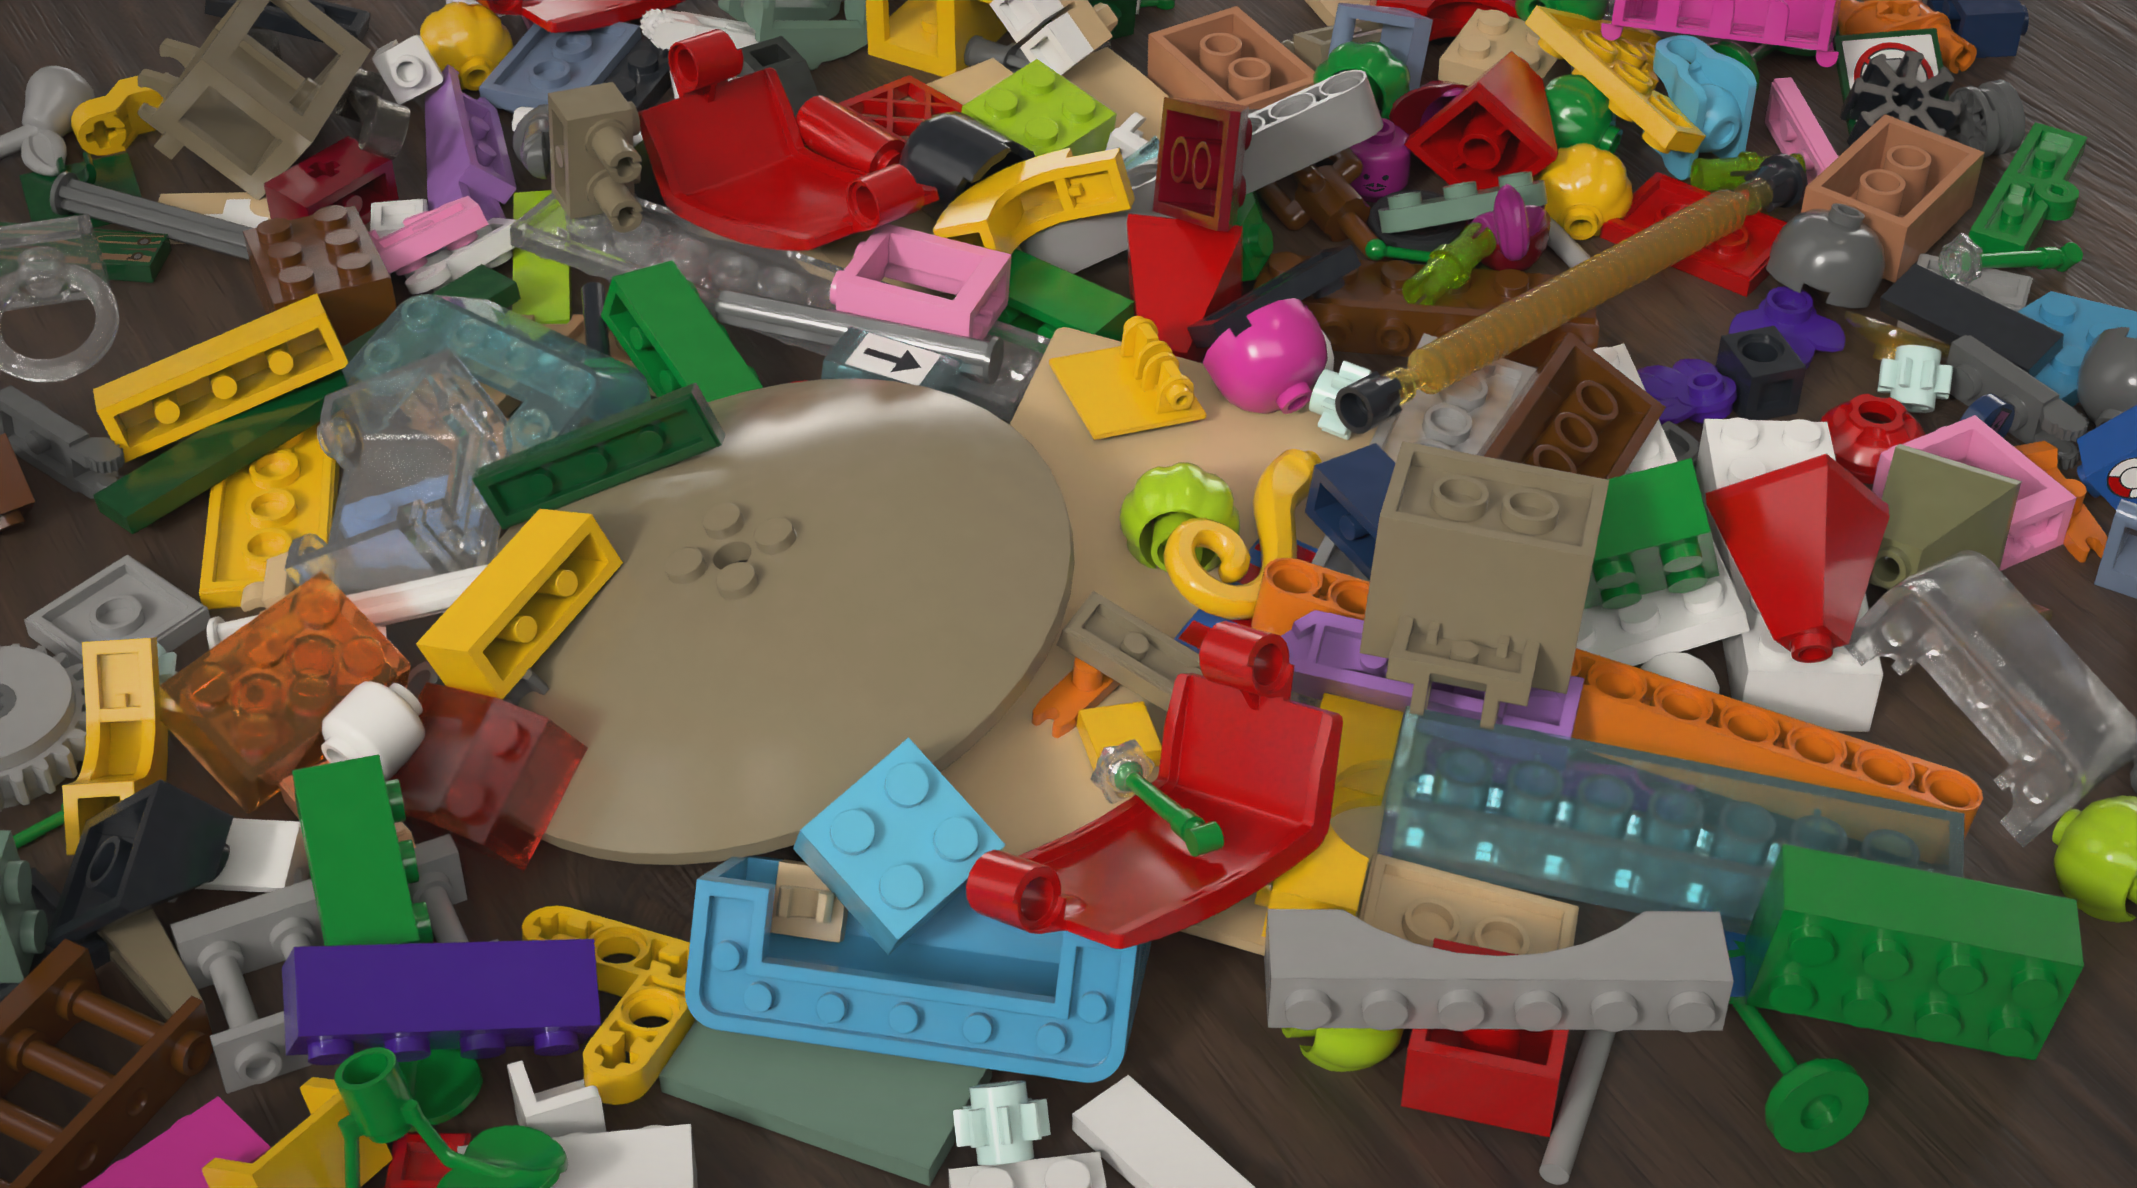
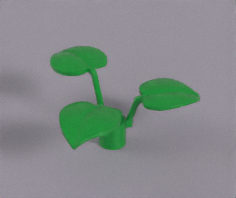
(404, 1097)

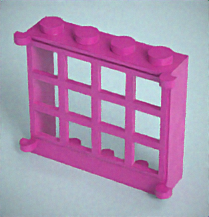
(1773, 22)

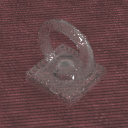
(54, 265)

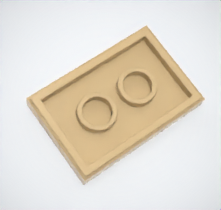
(1434, 903)

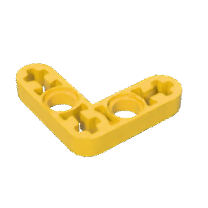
(648, 987)

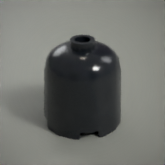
(955, 154)

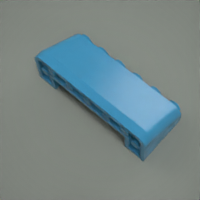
(947, 994)

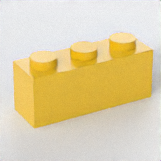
(520, 603)

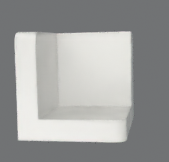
(556, 1110)

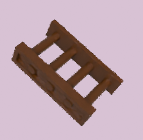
(38, 1016)

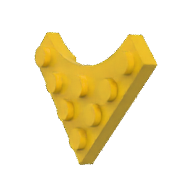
(1620, 71)

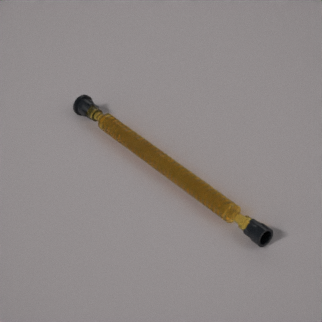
(1478, 343)

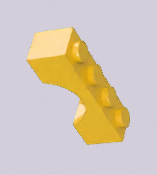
(1335, 871)

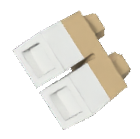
(1067, 40)

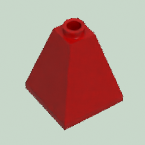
(1490, 128)
(1182, 275)
(1803, 549)

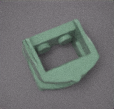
(805, 25)

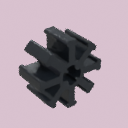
(1901, 97)

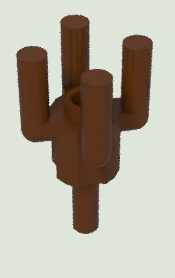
(1327, 199)

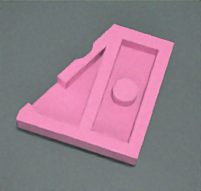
(426, 232)

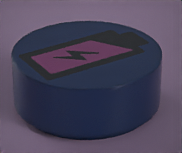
(1993, 412)

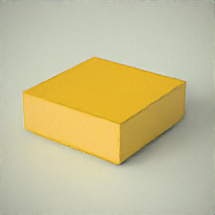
(1116, 725)

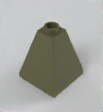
(1938, 511)

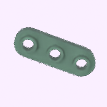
(1459, 203)

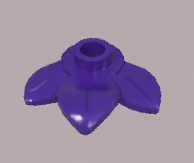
(1795, 320)
(1689, 390)

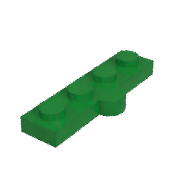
(2031, 191)

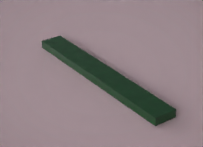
(247, 436)

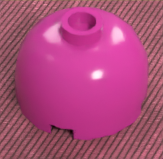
(1270, 362)

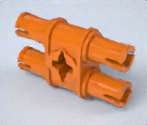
(1901, 15)

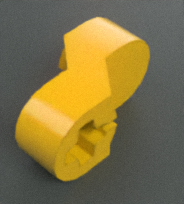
(112, 121)

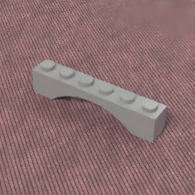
(1644, 976)

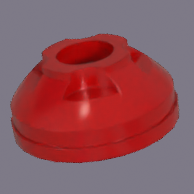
(1859, 441)

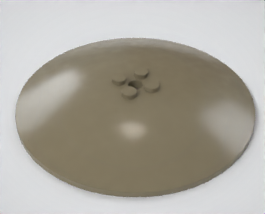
(887, 594)

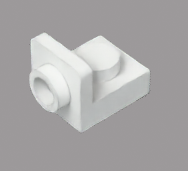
(407, 68)

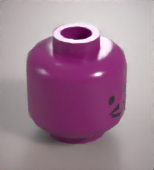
(1384, 162)

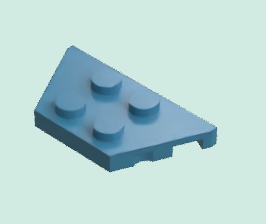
(2080, 323)

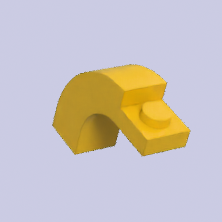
(1037, 195)
(123, 730)

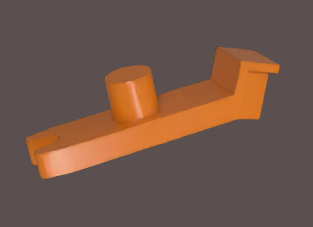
(2083, 529)
(1078, 690)

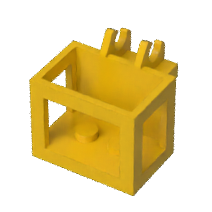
(929, 32)

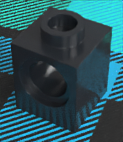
(1765, 373)

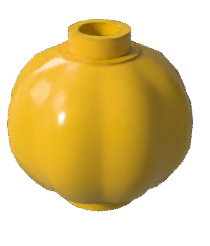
(468, 40)
(1586, 189)

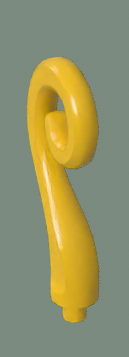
(1276, 496)

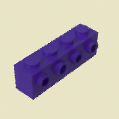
(440, 998)

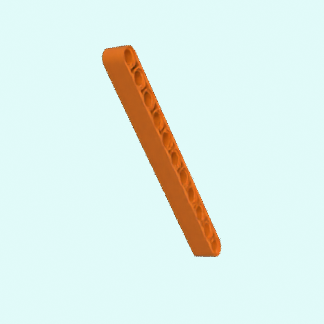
(1667, 716)

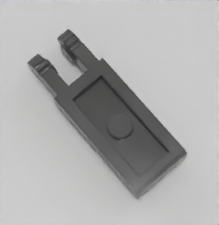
(2037, 407)
(58, 445)

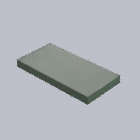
(839, 1099)

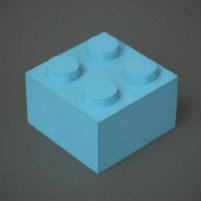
(896, 845)

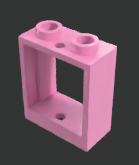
(971, 272)
(2041, 505)

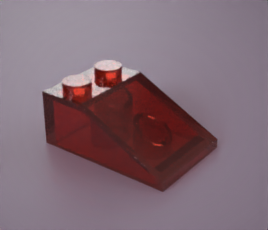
(487, 773)

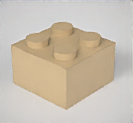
(1488, 39)

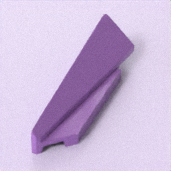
(465, 149)
(1329, 661)

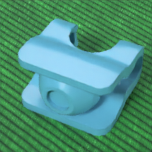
(1710, 92)

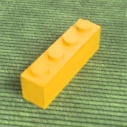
(220, 377)

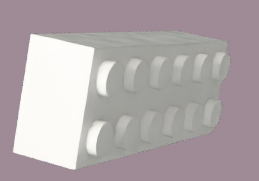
(1761, 671)

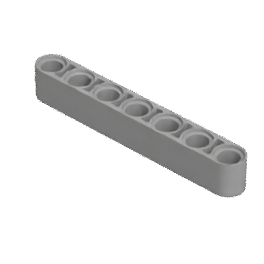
(1283, 141)

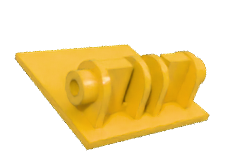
(1128, 384)

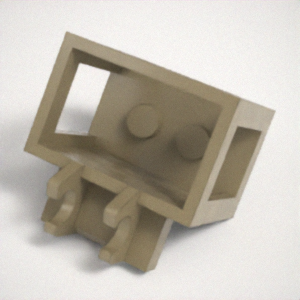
(242, 102)
(1481, 575)

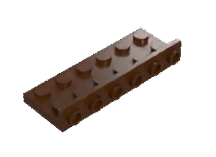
(1376, 319)

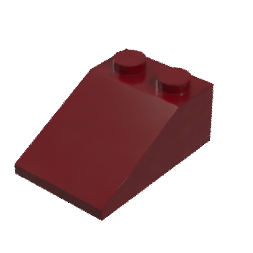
(1202, 161)

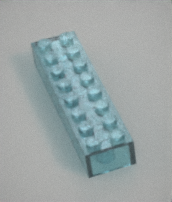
(1629, 822)

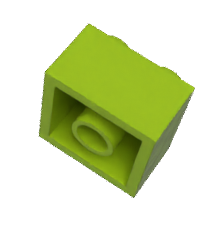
(1044, 112)

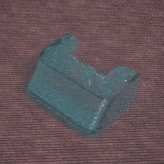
(553, 375)

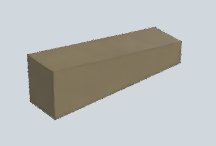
(150, 962)

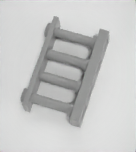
(263, 932)

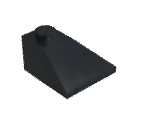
(139, 858)

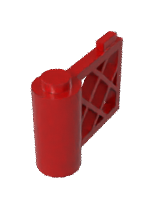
(869, 142)

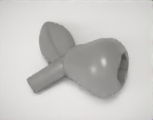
(49, 104)

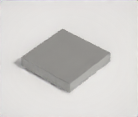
(117, 605)

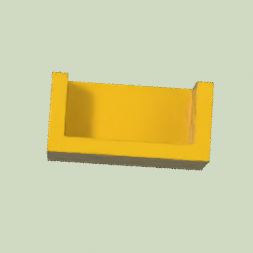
(307, 1155)

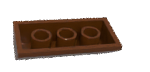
(1575, 416)

